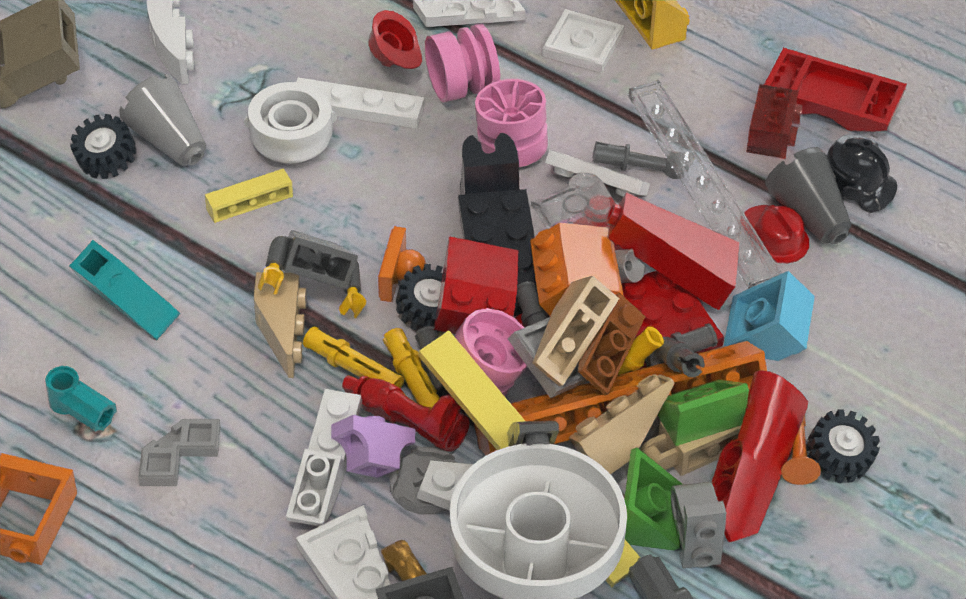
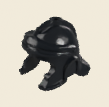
(862, 172)

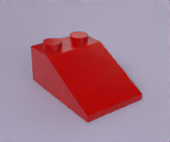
(475, 279)

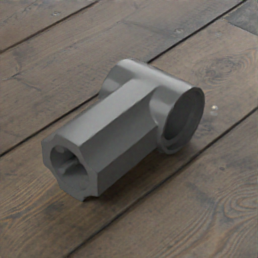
(654, 580)

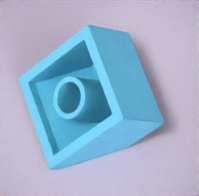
(772, 317)

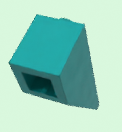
(123, 289)

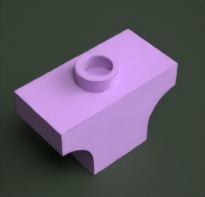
(372, 444)

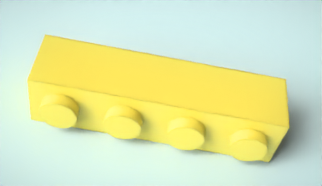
(248, 195)

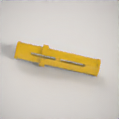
(340, 354)
(409, 366)

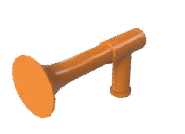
(800, 469)

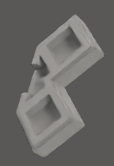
(187, 438)

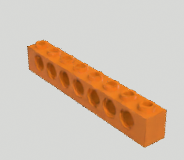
(572, 407)

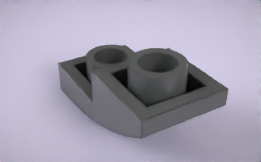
(533, 432)

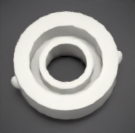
(290, 122)

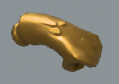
(402, 560)

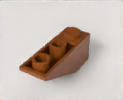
(611, 345)

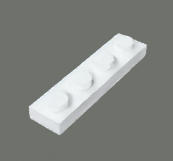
(371, 103)

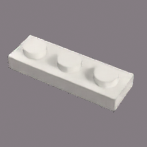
(568, 165)

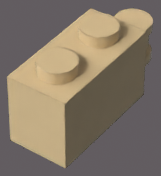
(690, 455)

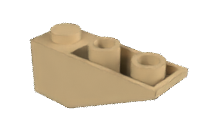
(280, 319)
(623, 425)

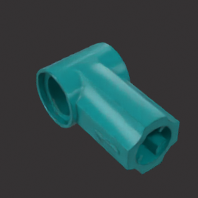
(73, 397)

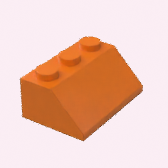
(570, 254)

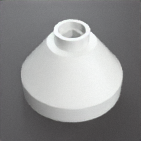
(537, 522)

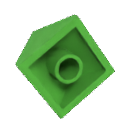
(704, 410)
(649, 504)

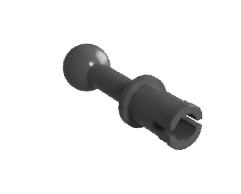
(622, 157)

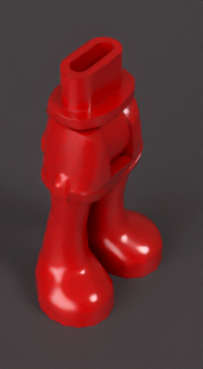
(439, 424)

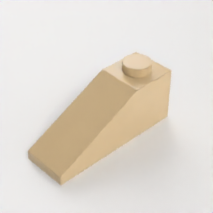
(573, 327)

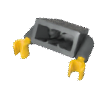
(318, 261)

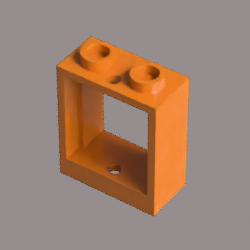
(40, 481)

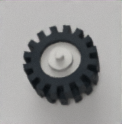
(103, 146)
(419, 296)
(843, 445)

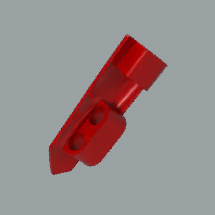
(753, 462)

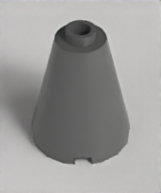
(813, 193)

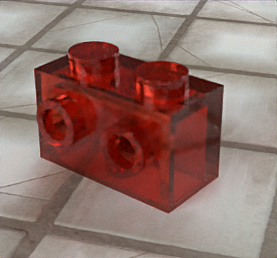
(773, 121)

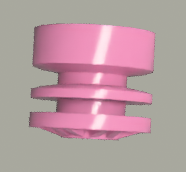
(461, 62)
(486, 340)

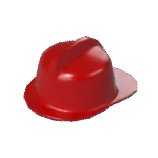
(394, 41)
(780, 231)

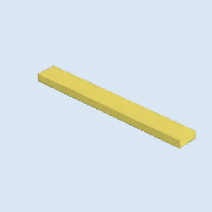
(488, 408)

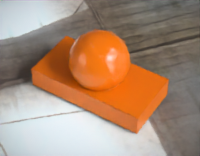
(396, 263)

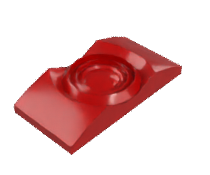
(837, 91)

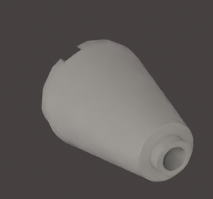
(164, 119)

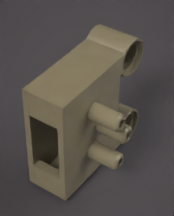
(36, 49)

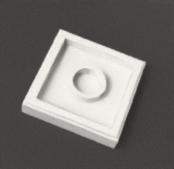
(583, 40)

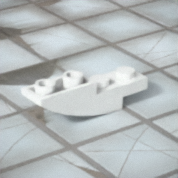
(171, 37)
(323, 462)

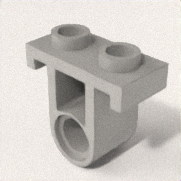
(699, 523)

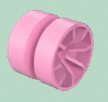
(516, 110)

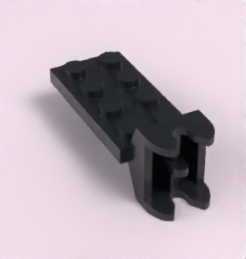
(493, 205)

